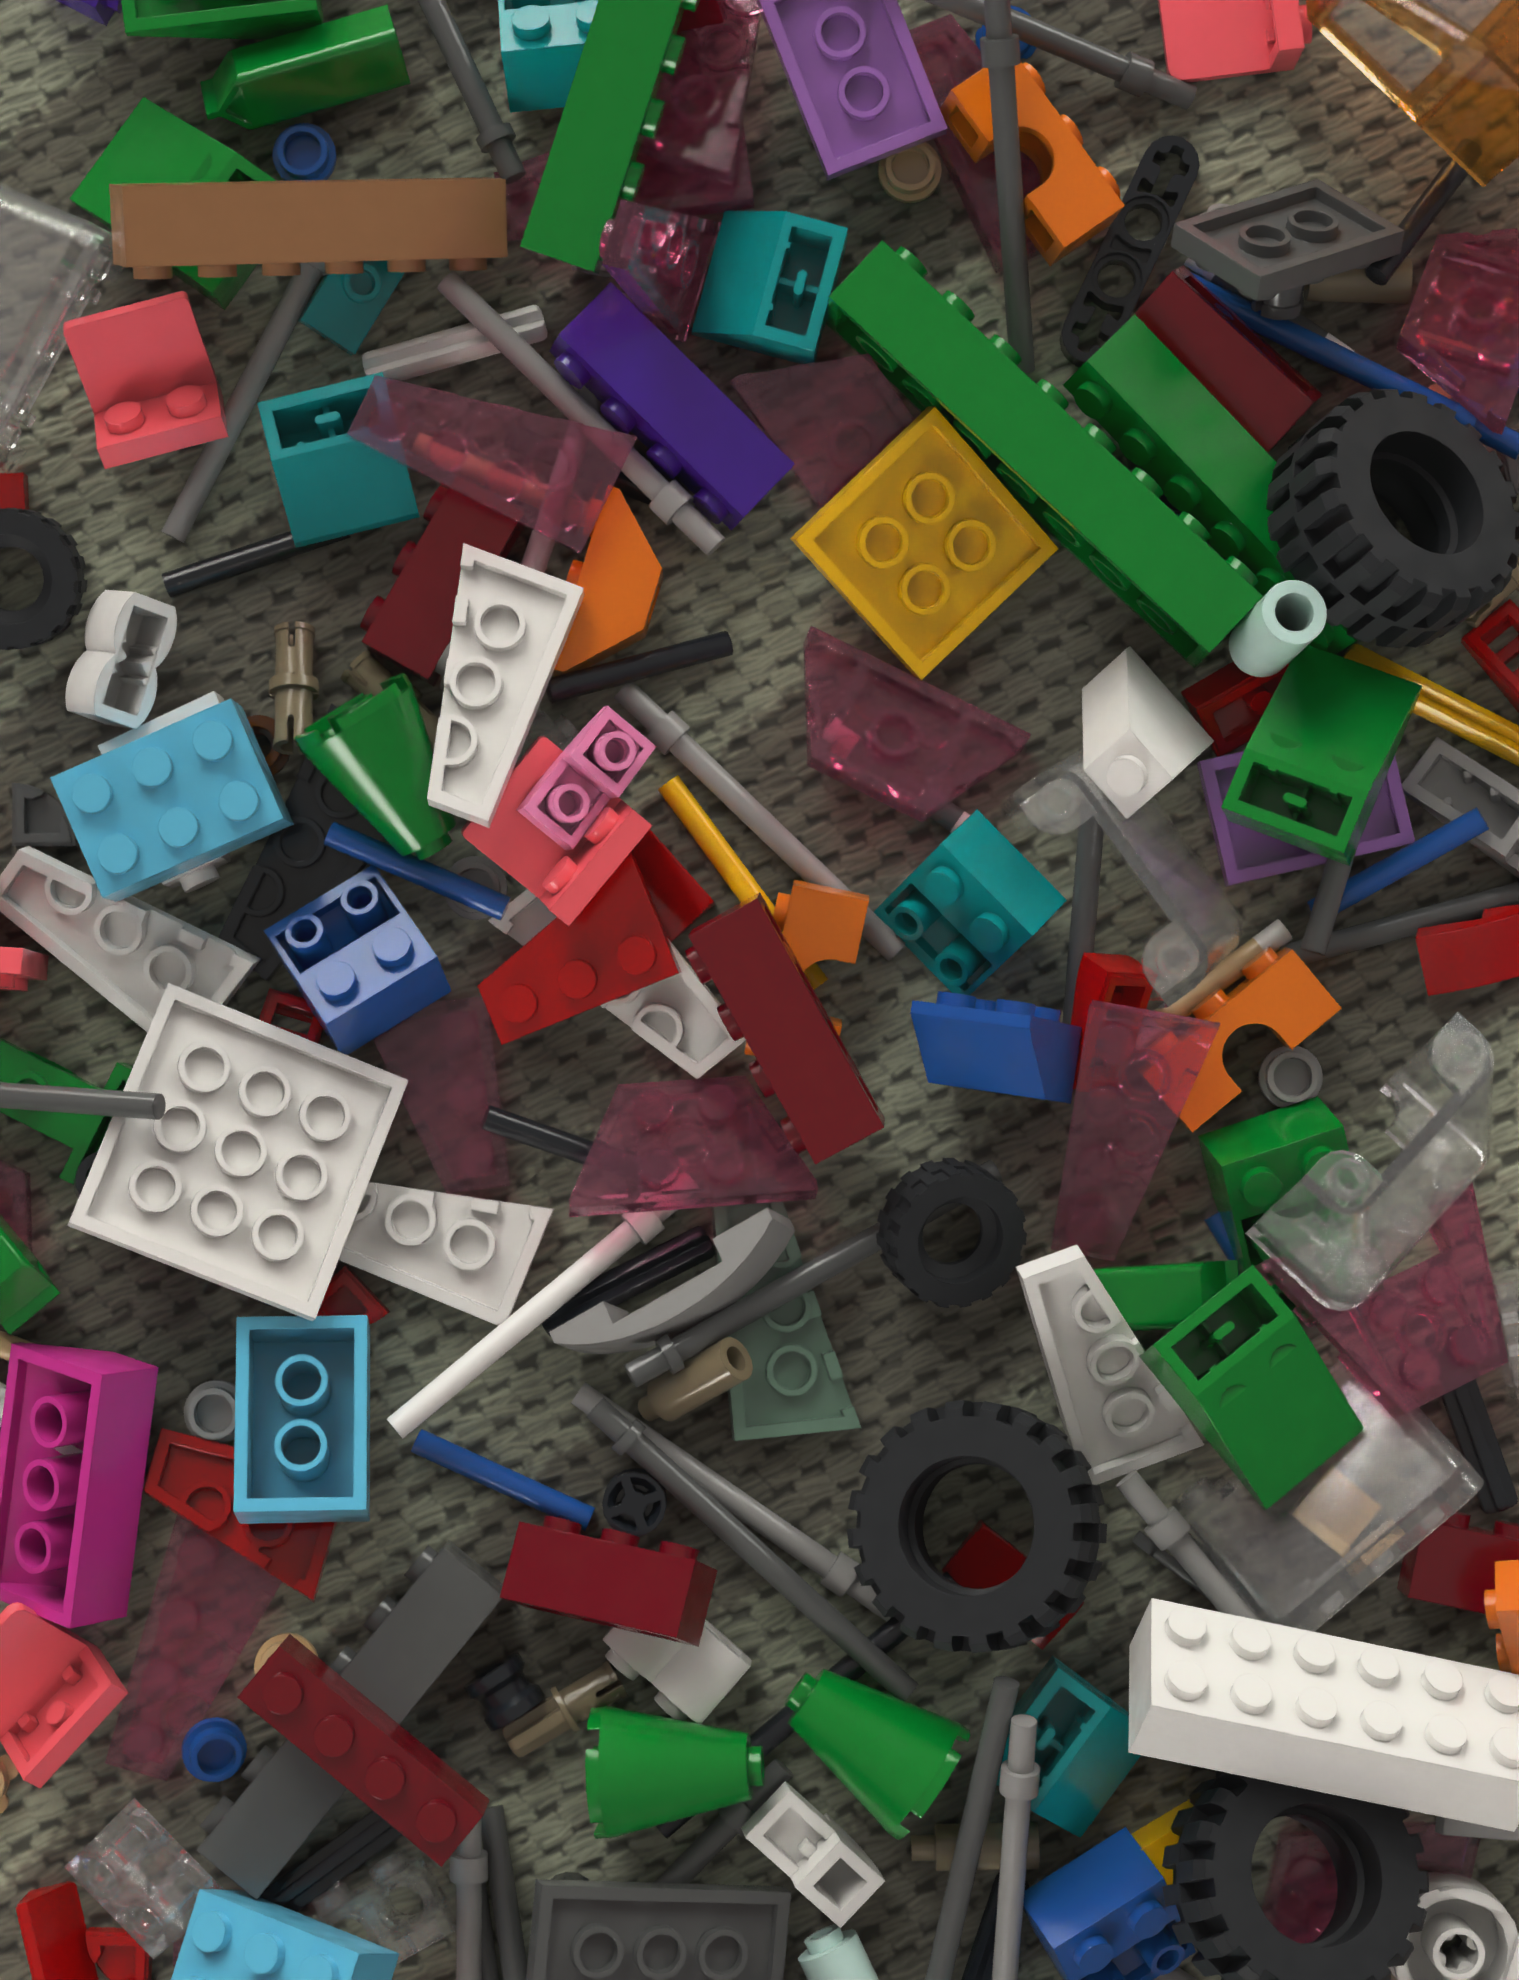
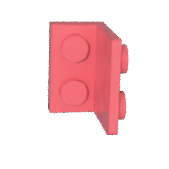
(147, 379)
(556, 876)

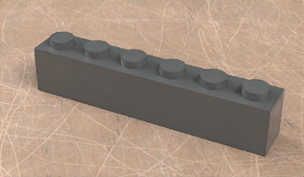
(393, 1670)

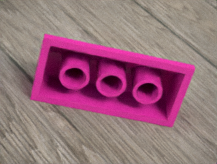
(74, 1515)

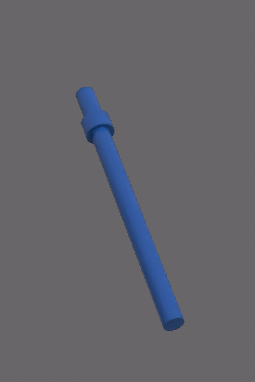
(1354, 365)

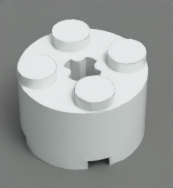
(1473, 1913)

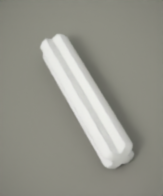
(449, 347)

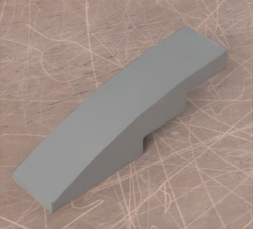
(1452, 784)

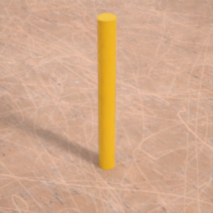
(720, 853)

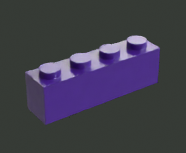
(669, 407)

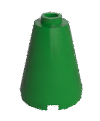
(382, 764)
(876, 1745)
(663, 1770)

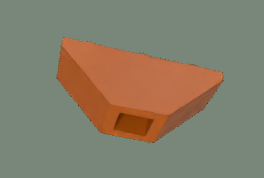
(619, 588)

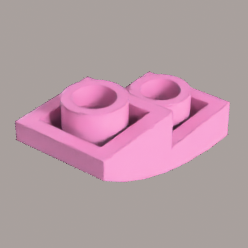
(585, 777)

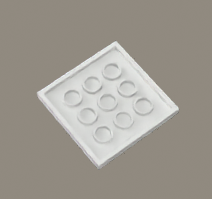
(252, 1159)

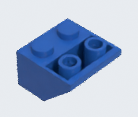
(358, 960)
(997, 1046)
(1107, 1915)

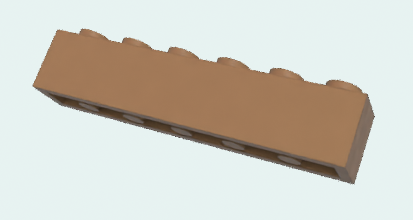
(307, 223)

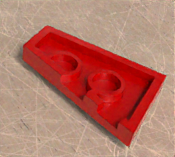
(574, 968)
(198, 1484)

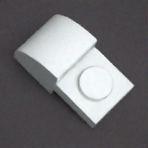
(814, 1854)

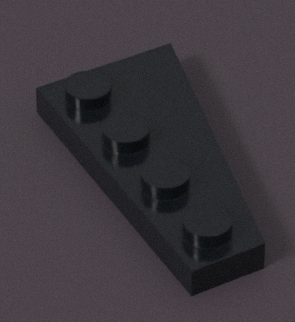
(294, 866)

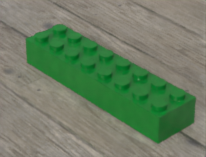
(1042, 453)

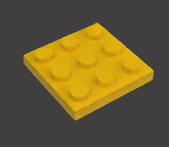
(924, 542)

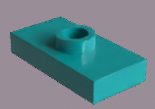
(349, 304)

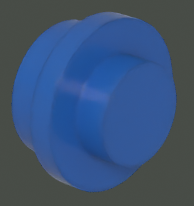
(304, 153)
(214, 1749)

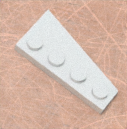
(498, 666)
(120, 946)
(671, 1015)
(447, 1246)
(1100, 1384)

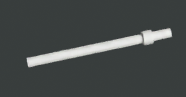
(636, 1228)

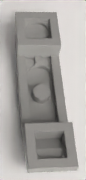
(746, 1257)

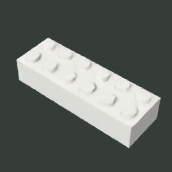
(1325, 1714)

